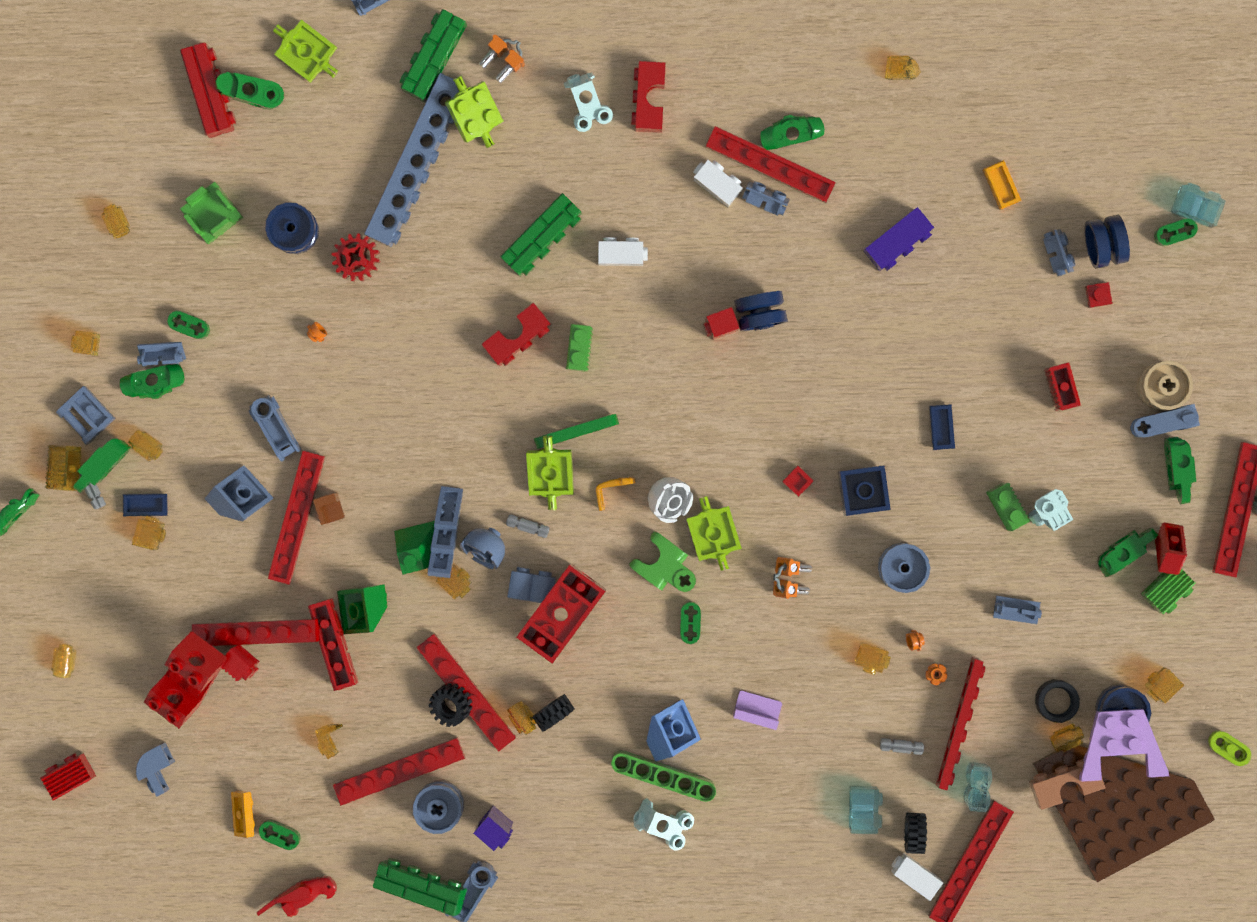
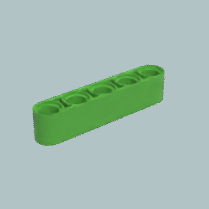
(670, 784)

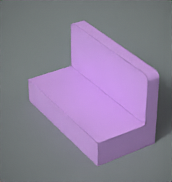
(757, 710)

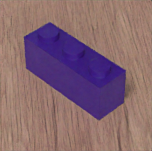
(899, 240)
(494, 829)

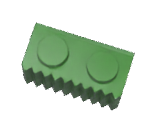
(579, 347)
(1008, 506)
(1167, 590)

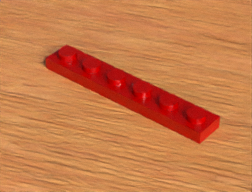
(770, 164)
(1237, 512)
(296, 517)
(258, 632)
(482, 711)
(958, 732)
(399, 771)
(971, 863)

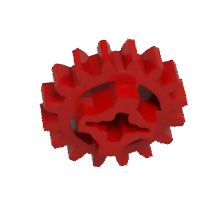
(360, 248)

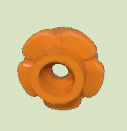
(316, 332)
(915, 640)
(930, 674)

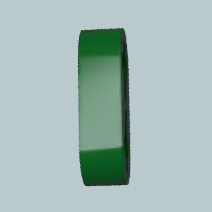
(1176, 237)
(186, 329)
(696, 623)
(277, 839)

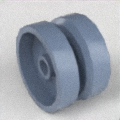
(890, 567)
(438, 820)

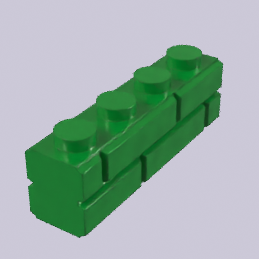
(433, 55)
(541, 234)
(420, 887)

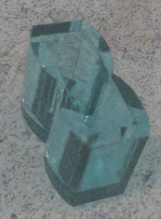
(1198, 205)
(979, 781)
(864, 810)

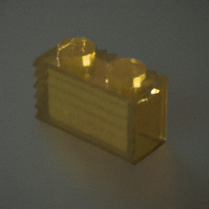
(63, 467)

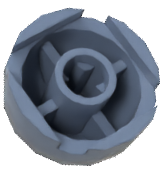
(484, 546)

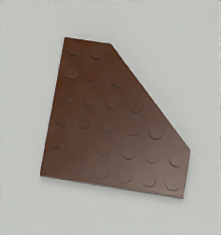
(1127, 817)

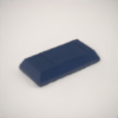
(942, 427)
(145, 505)

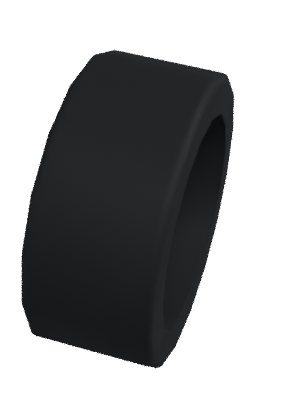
(1074, 701)

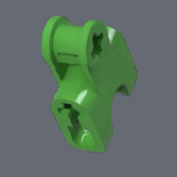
(667, 568)

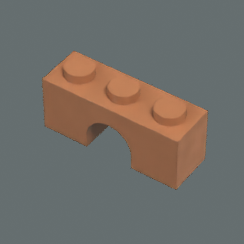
(1047, 787)

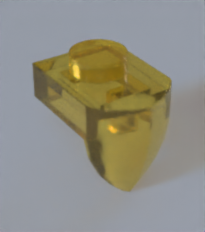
(901, 68)
(326, 744)

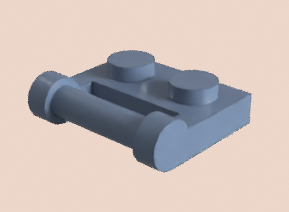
(90, 409)

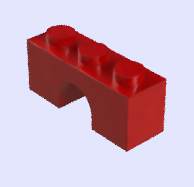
(649, 77)
(503, 349)

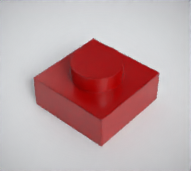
(1098, 295)
(797, 481)

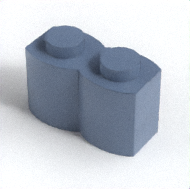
(530, 586)

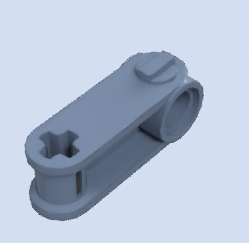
(1167, 421)
(274, 427)
(475, 888)

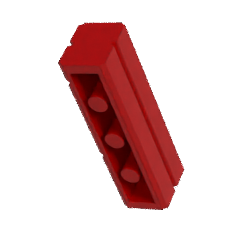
(210, 103)
(333, 645)

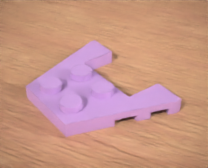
(1122, 734)

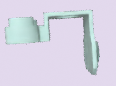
(589, 110)
(1051, 510)
(647, 819)

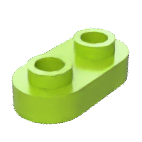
(1229, 747)

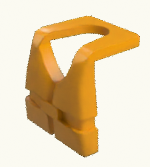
(611, 483)

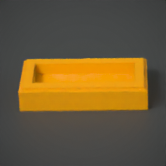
(1001, 185)

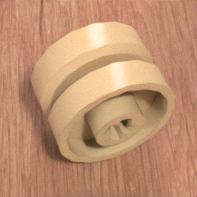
(1177, 381)

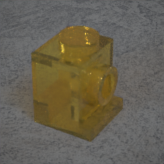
(85, 343)

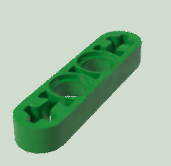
(579, 430)

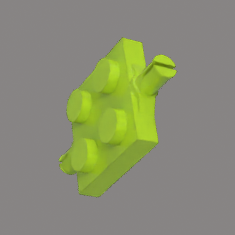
(305, 51)
(474, 111)
(550, 472)
(713, 533)

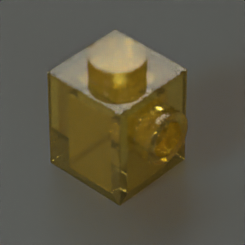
(149, 533)
(457, 584)
(872, 658)
(1163, 685)

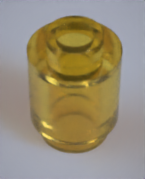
(115, 221)
(145, 445)
(63, 661)
(521, 718)
(1067, 738)

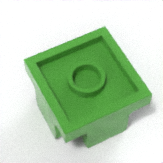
(210, 212)

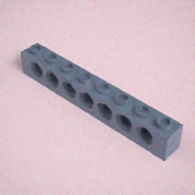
(388, 235)

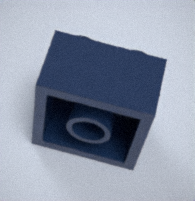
(864, 490)

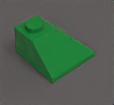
(414, 547)
(362, 608)

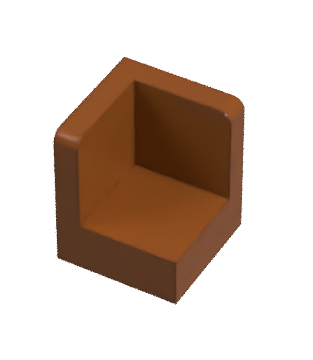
(329, 508)

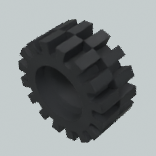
(443, 712)
(553, 713)
(915, 833)

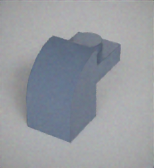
(150, 766)

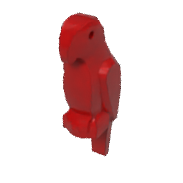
(302, 894)

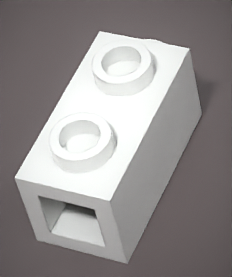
(717, 183)
(621, 252)
(916, 876)

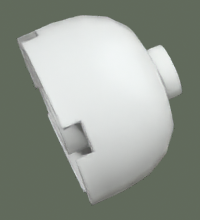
(669, 499)

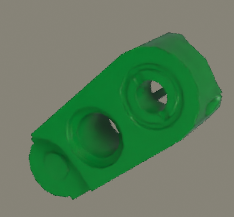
(231, 86)
(101, 463)
(1179, 467)
(1125, 551)

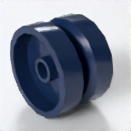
(305, 231)
(1107, 241)
(760, 308)
(1121, 696)

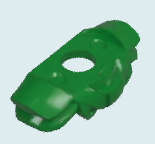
(775, 135)
(168, 378)
(16, 509)

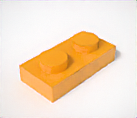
(242, 814)

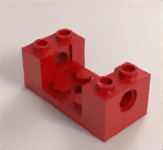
(572, 592)
(189, 676)

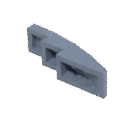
(445, 532)

